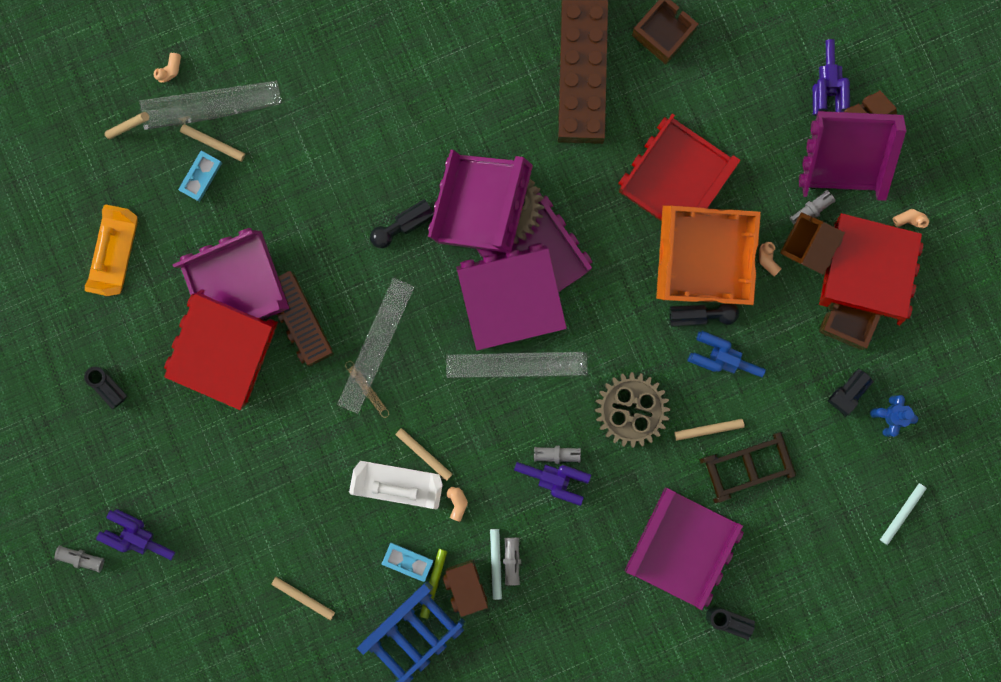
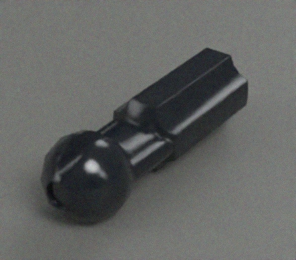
(404, 222)
(699, 315)

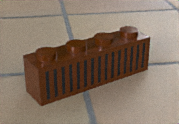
(302, 323)

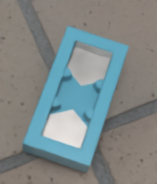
(200, 176)
(407, 562)

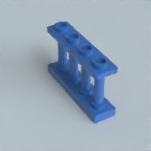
(390, 628)

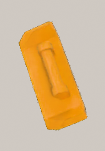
(112, 251)

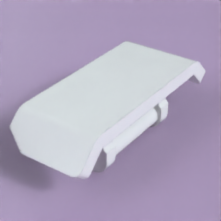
(396, 484)

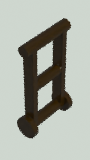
(712, 460)

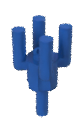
(722, 357)
(895, 415)

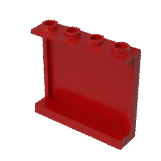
(676, 170)
(873, 268)
(219, 350)

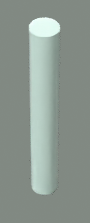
(903, 514)
(495, 564)

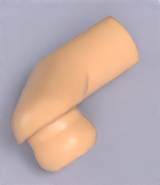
(167, 73)
(912, 217)
(766, 258)
(459, 501)

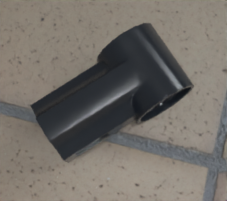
(106, 388)
(847, 396)
(731, 622)

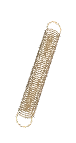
(377, 397)

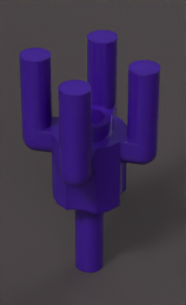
(831, 83)
(556, 480)
(132, 537)

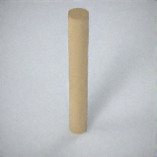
(127, 125)
(218, 145)
(709, 429)
(424, 454)
(303, 598)

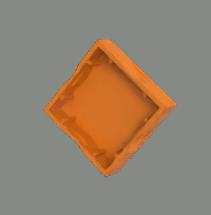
(708, 255)

